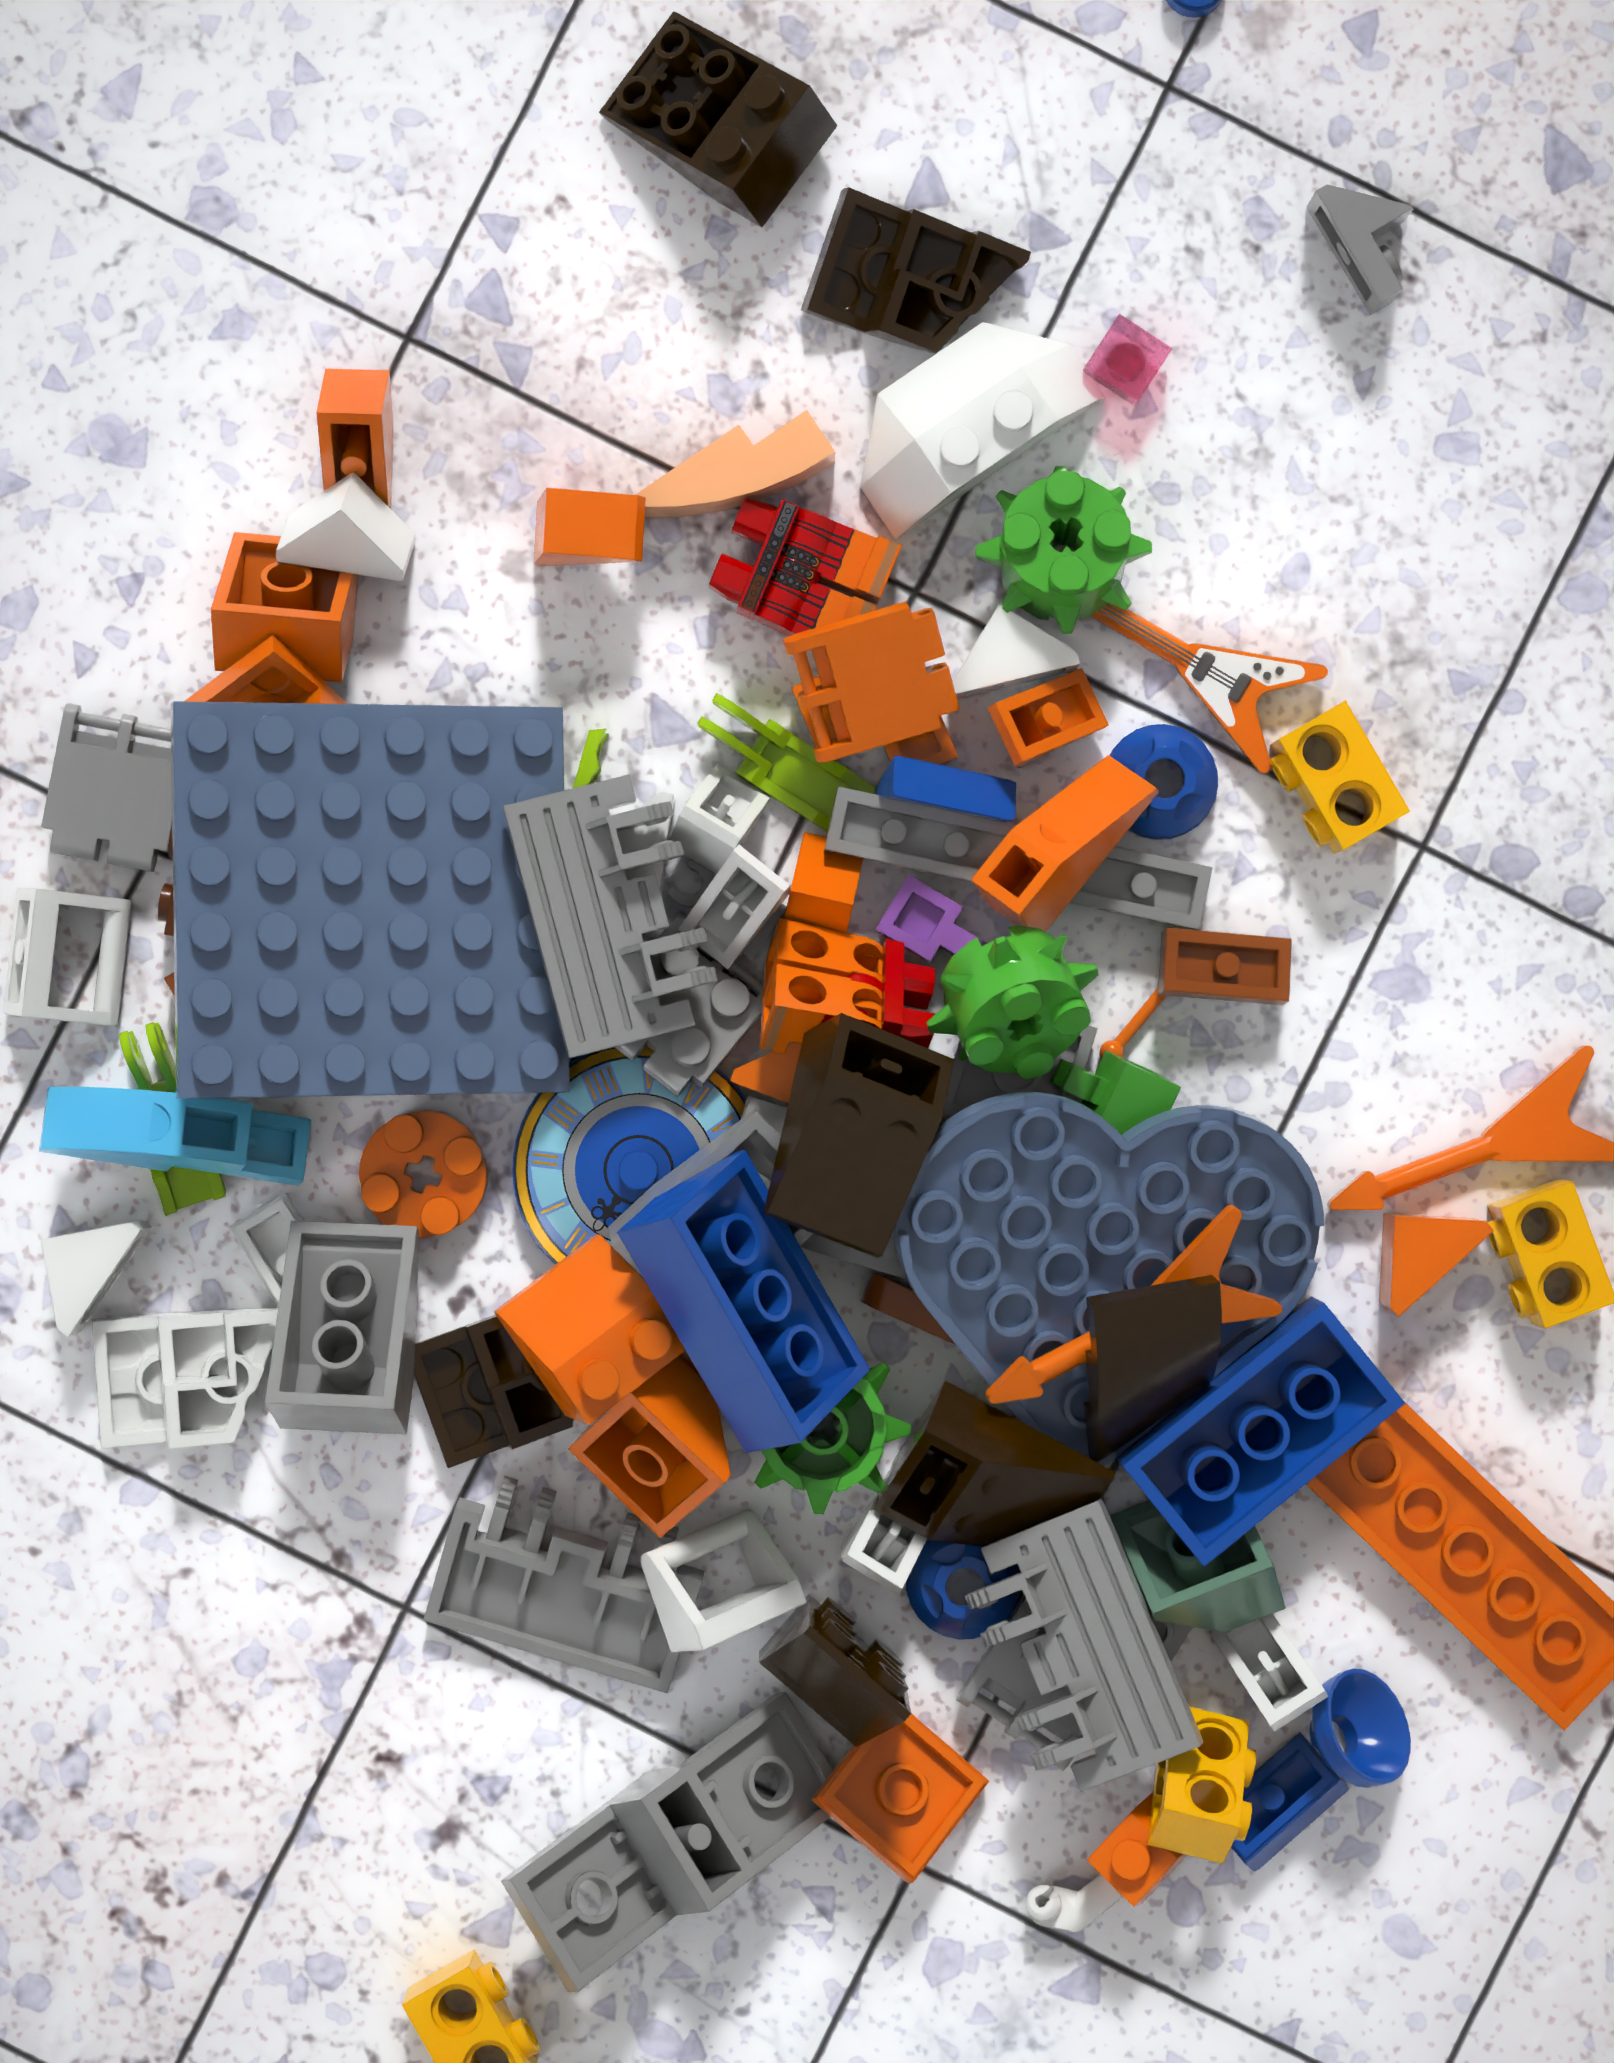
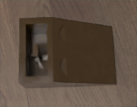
(720, 117)
(856, 1132)
(983, 1474)
(836, 1672)

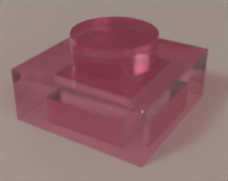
(1127, 360)

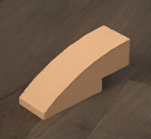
(736, 470)

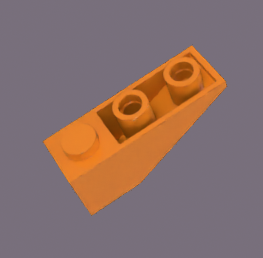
(1062, 844)

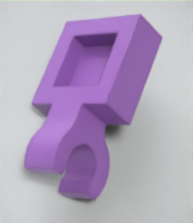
(924, 921)

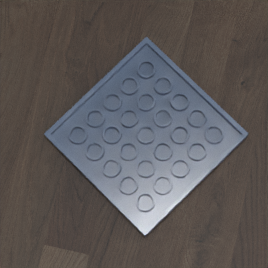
(358, 900)

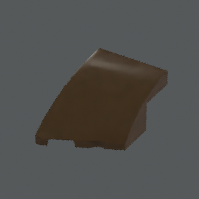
(904, 272)
(1148, 1356)
(482, 1392)

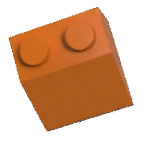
(297, 604)
(590, 1330)
(659, 1447)

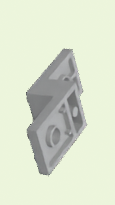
(672, 1842)

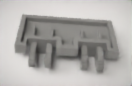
(595, 918)
(557, 1598)
(1094, 1642)

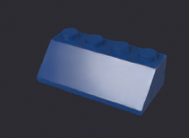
(745, 1304)
(1260, 1430)

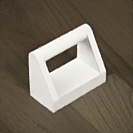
(33, 955)
(774, 1593)

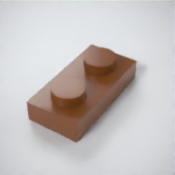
(1225, 966)

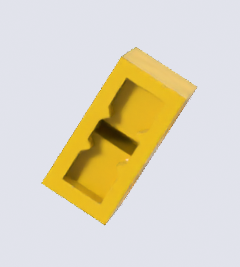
(1353, 769)
(1565, 1245)
(1200, 1792)
(456, 2036)

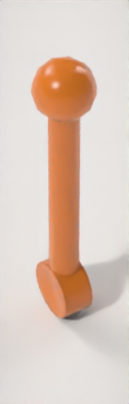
(1116, 1046)

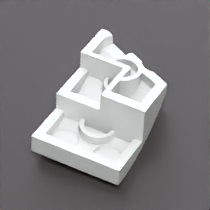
(179, 1375)

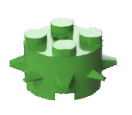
(1064, 583)
(1014, 1002)
(848, 1456)

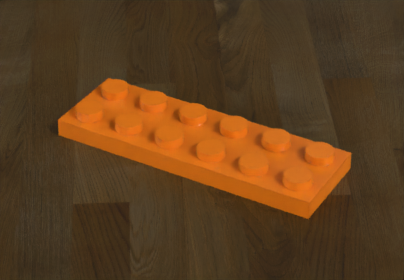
(1476, 1561)

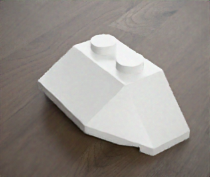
(967, 419)

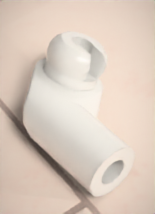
(1068, 1908)

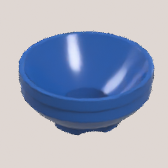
(1190, 806)
(928, 1590)
(1372, 1726)

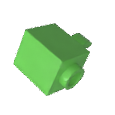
(1118, 1090)

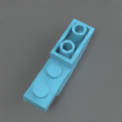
(164, 1132)

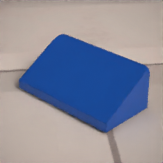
(948, 789)
(1286, 1799)

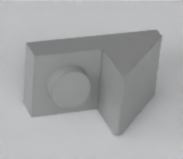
(1350, 226)

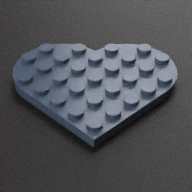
(1048, 1204)

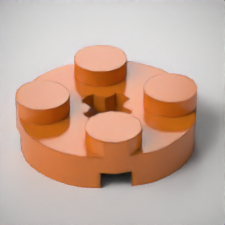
(407, 1140)

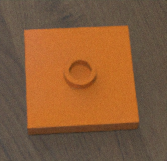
(901, 1795)

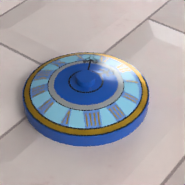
(606, 1143)

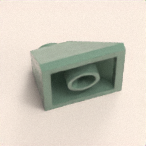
(1179, 1590)

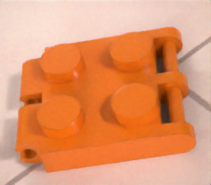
(873, 679)

